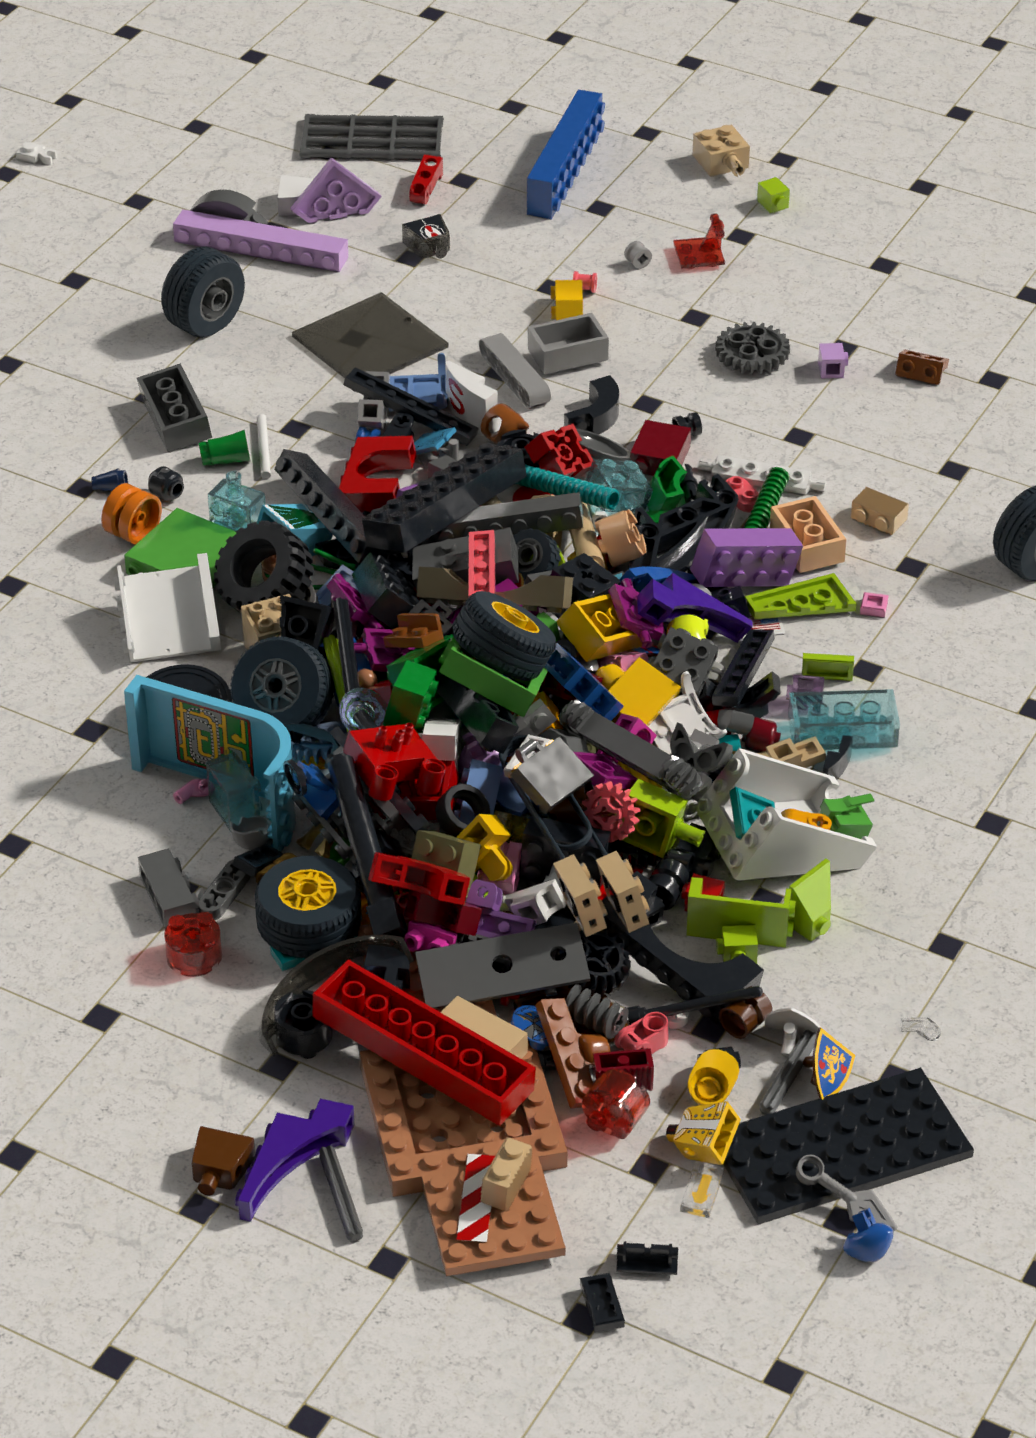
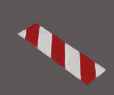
(474, 1214)

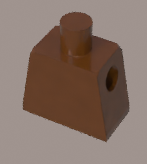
(220, 1159)

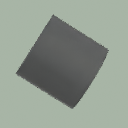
(735, 721)

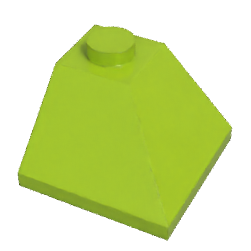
(813, 901)

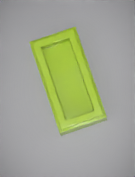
(828, 666)

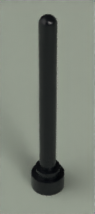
(636, 1013)

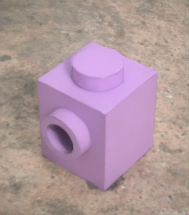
(832, 360)

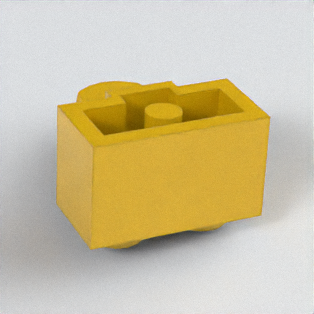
(491, 835)

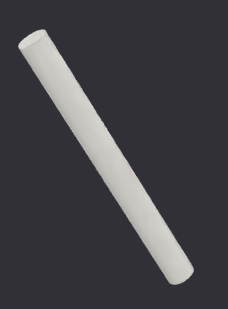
(263, 446)

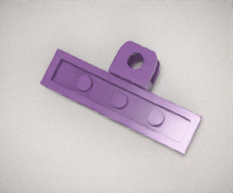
(492, 921)

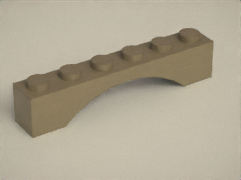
(544, 591)

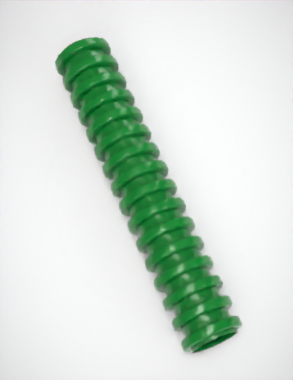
(768, 497)

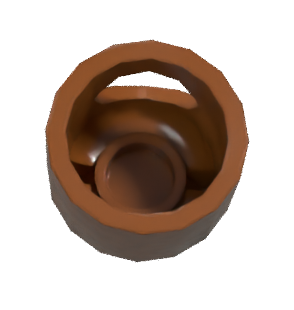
(510, 421)

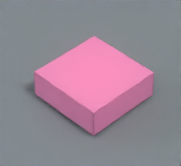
(874, 604)

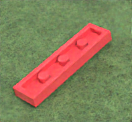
(481, 561)

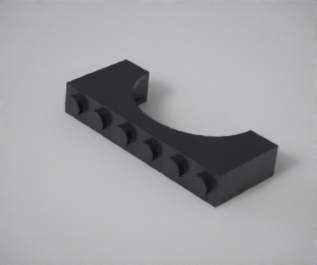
(684, 976)

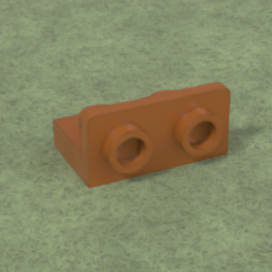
(921, 366)
(415, 631)

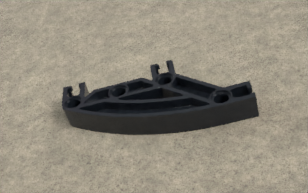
(684, 525)

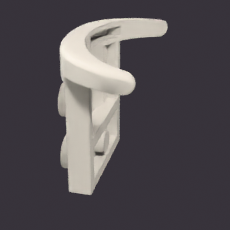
(684, 710)

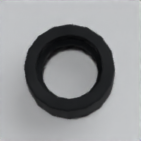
(467, 793)

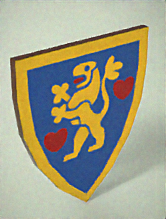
(830, 1064)

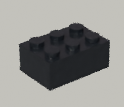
(539, 855)

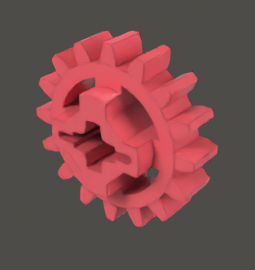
(615, 802)

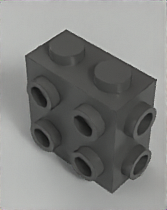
(684, 653)

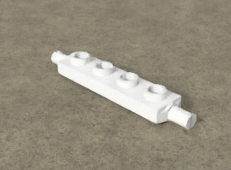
(756, 472)

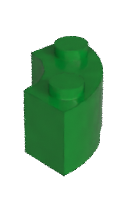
(666, 485)

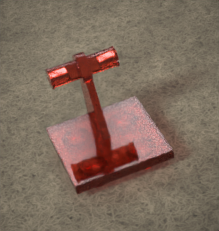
(702, 251)

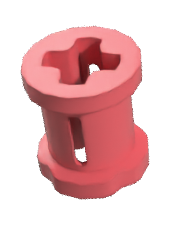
(589, 282)

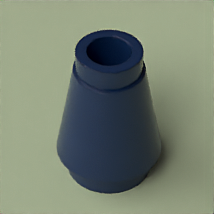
(109, 480)

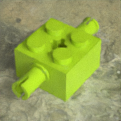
(659, 820)

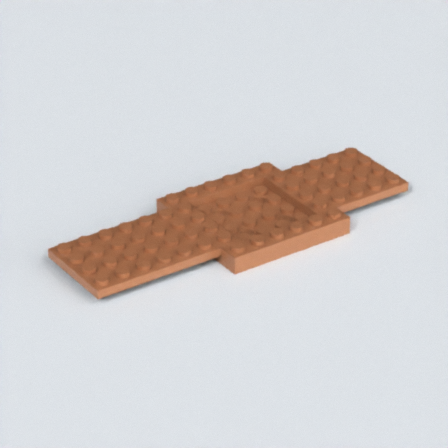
(420, 1164)

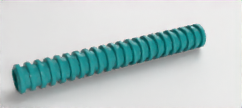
(559, 485)

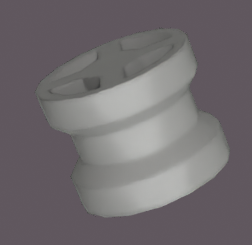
(638, 254)

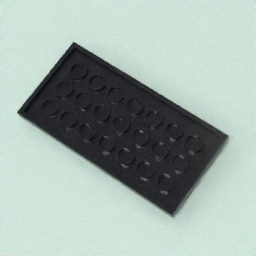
(860, 1135)

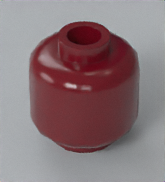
(761, 735)

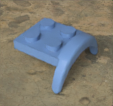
(427, 387)

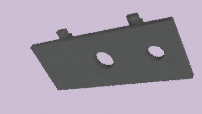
(468, 971)

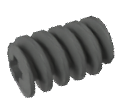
(596, 1014)

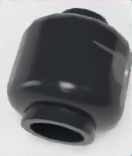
(165, 483)

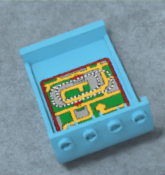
(190, 728)

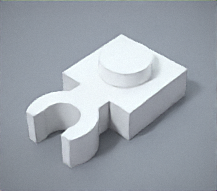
(34, 152)

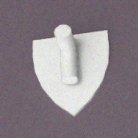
(791, 1022)

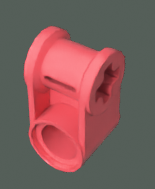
(645, 1033)

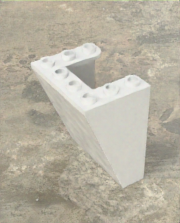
(775, 843)

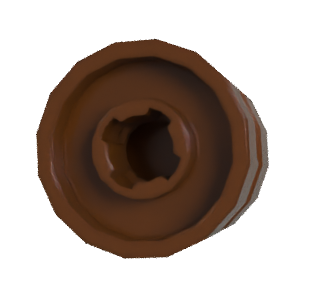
(743, 1016)

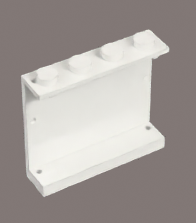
(168, 612)

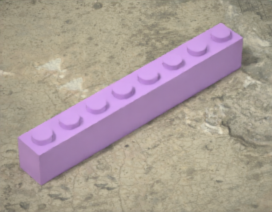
(261, 240)

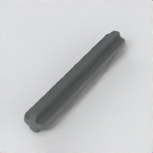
(788, 1073)
(341, 1193)

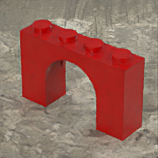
(371, 456)

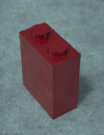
(657, 442)

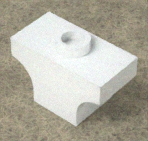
(537, 901)

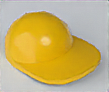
(713, 1077)

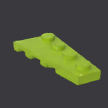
(806, 597)

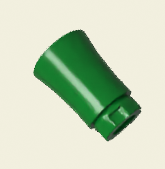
(225, 449)

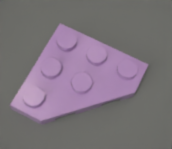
(335, 195)

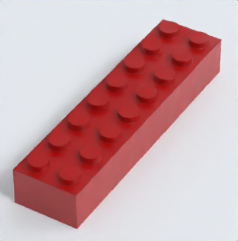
(424, 1042)

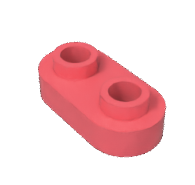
(746, 493)

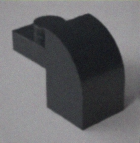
(389, 965)

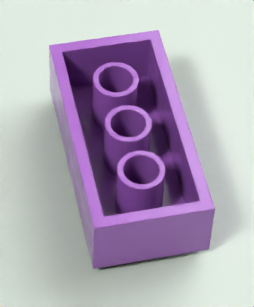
(746, 557)

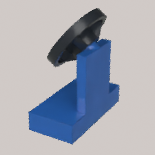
(313, 785)

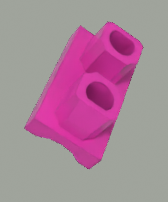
(426, 937)

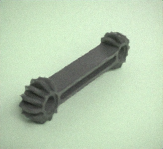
(631, 750)

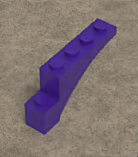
(678, 597)
(290, 1144)

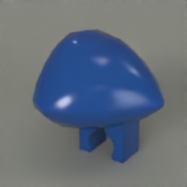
(871, 1240)

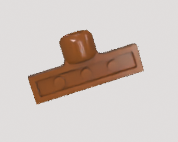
(569, 1049)

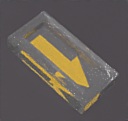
(702, 1189)

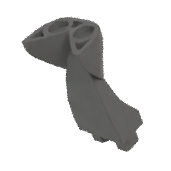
(706, 759)

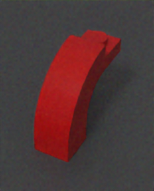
(421, 877)

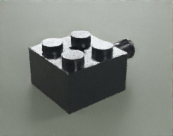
(588, 577)

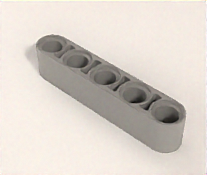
(514, 370)

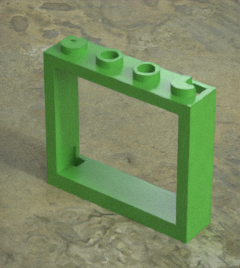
(487, 681)

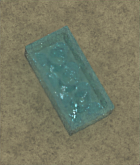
(828, 715)

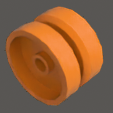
(130, 513)

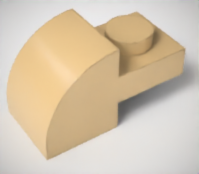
(801, 754)

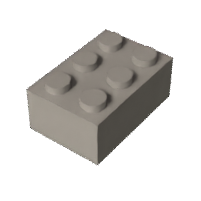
(568, 343)

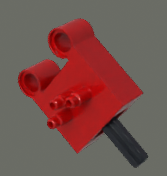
(391, 756)

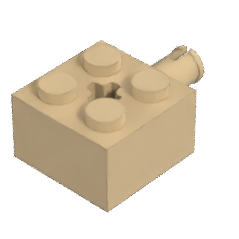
(721, 151)

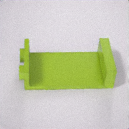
(709, 913)

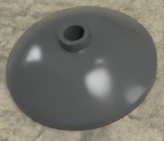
(602, 447)

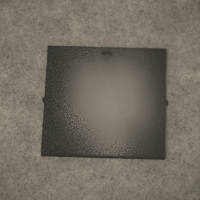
(370, 337)

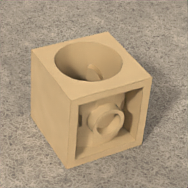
(261, 620)

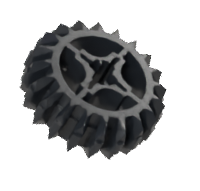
(599, 953)

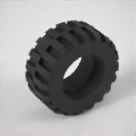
(248, 550)

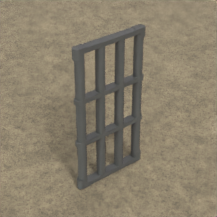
(352, 142)

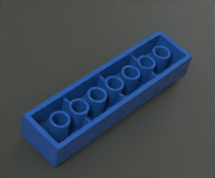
(565, 154)

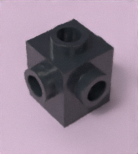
(734, 599)

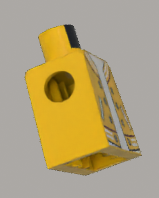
(705, 1132)

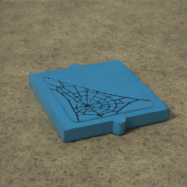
(433, 441)

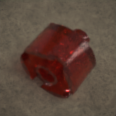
(193, 943)
(615, 1103)

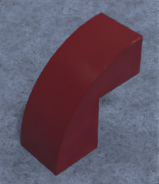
(453, 916)

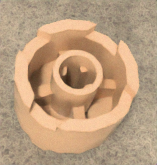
(620, 538)

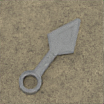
(855, 1201)

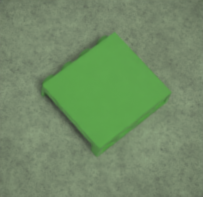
(176, 544)

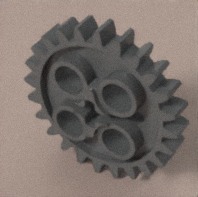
(752, 347)

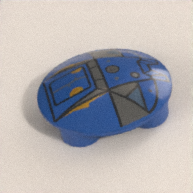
(528, 1020)

